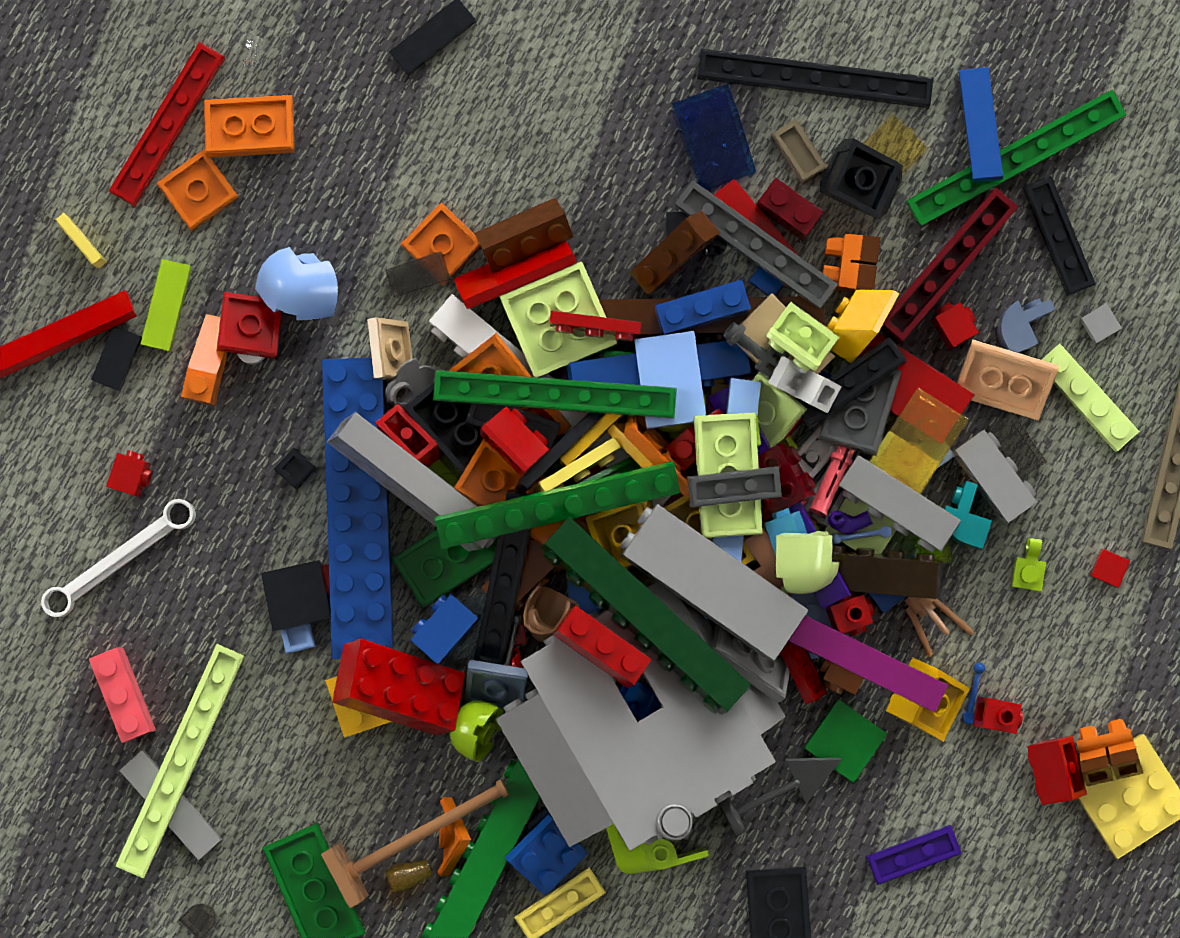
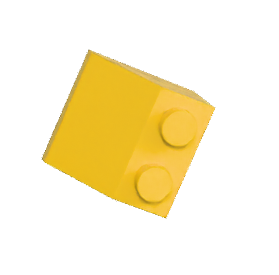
(860, 320)
(932, 723)

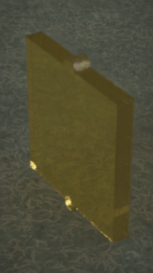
(896, 142)

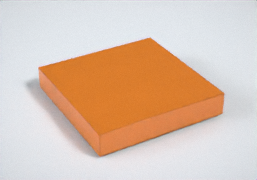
(197, 190)
(443, 233)

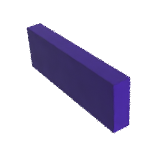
(913, 854)

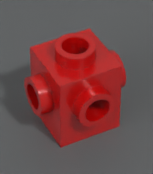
(840, 614)

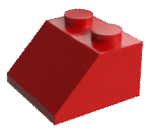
(514, 440)

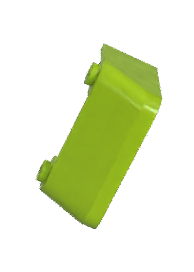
(651, 857)

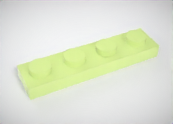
(1090, 400)

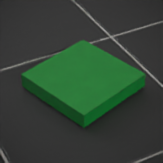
(847, 737)

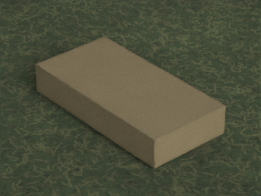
(798, 151)

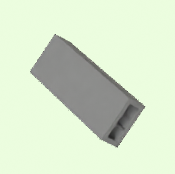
(400, 472)
(712, 582)

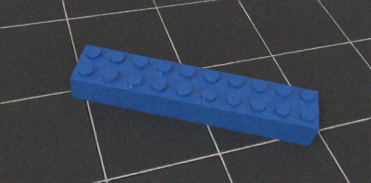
(356, 514)

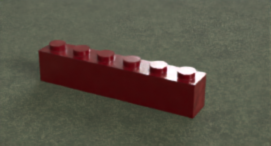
(947, 265)

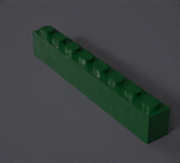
(645, 617)

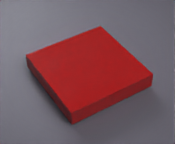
(248, 326)

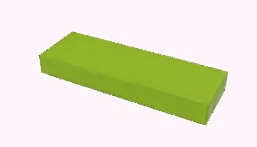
(166, 305)

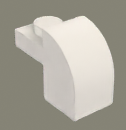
(804, 385)

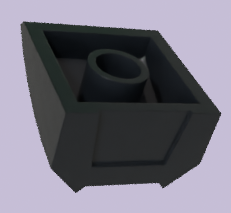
(861, 178)

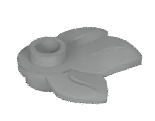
(411, 380)

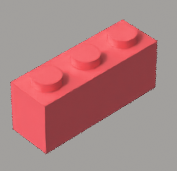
(122, 694)

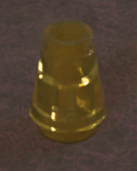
(407, 874)

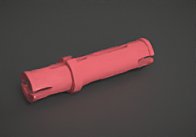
(840, 461)

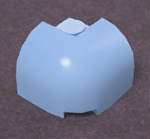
(298, 285)

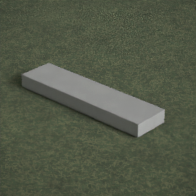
(186, 820)

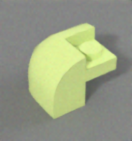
(805, 561)

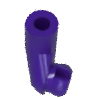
(848, 524)

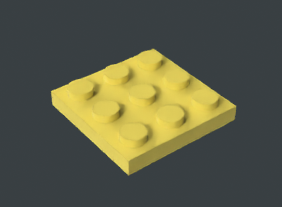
(1135, 806)

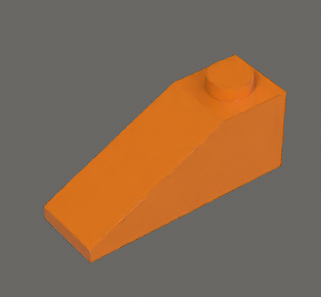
(205, 366)

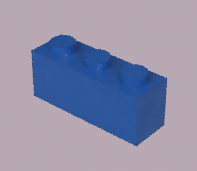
(703, 308)

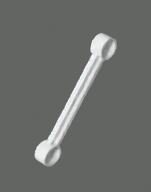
(118, 558)

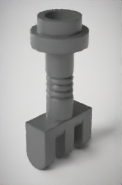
(735, 334)

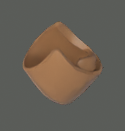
(545, 611)

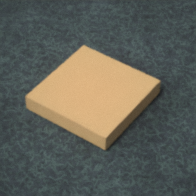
(389, 346)

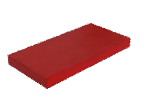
(483, 285)
(920, 375)

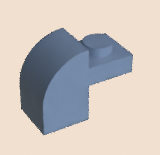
(1014, 328)

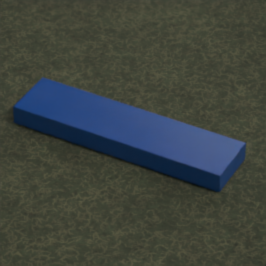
(980, 124)

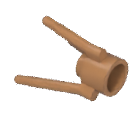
(925, 606)

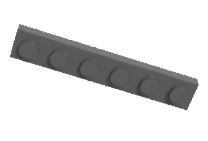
(758, 246)

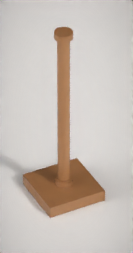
(347, 873)

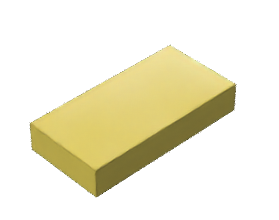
(81, 241)

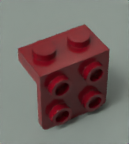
(795, 484)

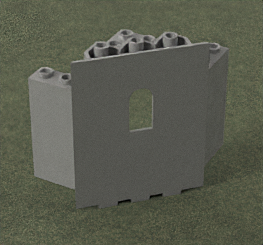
(606, 767)

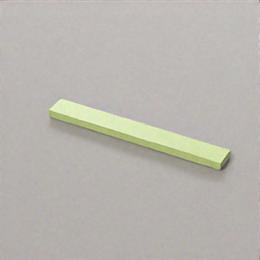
(180, 761)

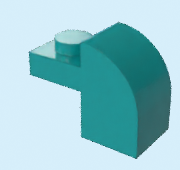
(972, 528)

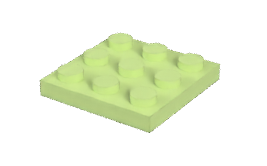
(530, 314)

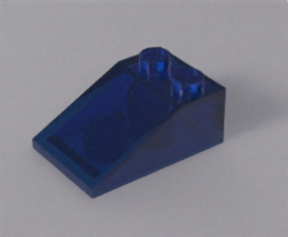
(713, 137)

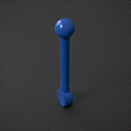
(968, 717)

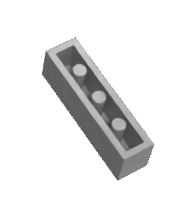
(898, 503)

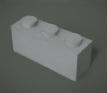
(995, 476)

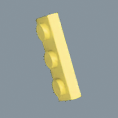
(580, 468)

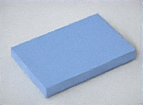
(674, 363)

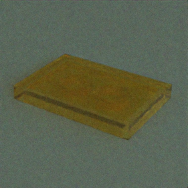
(919, 440)

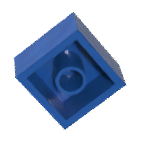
(444, 628)

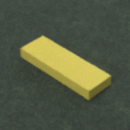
(560, 904)

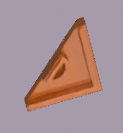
(452, 840)

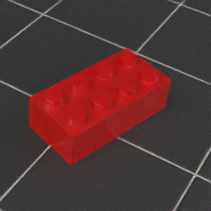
(398, 687)

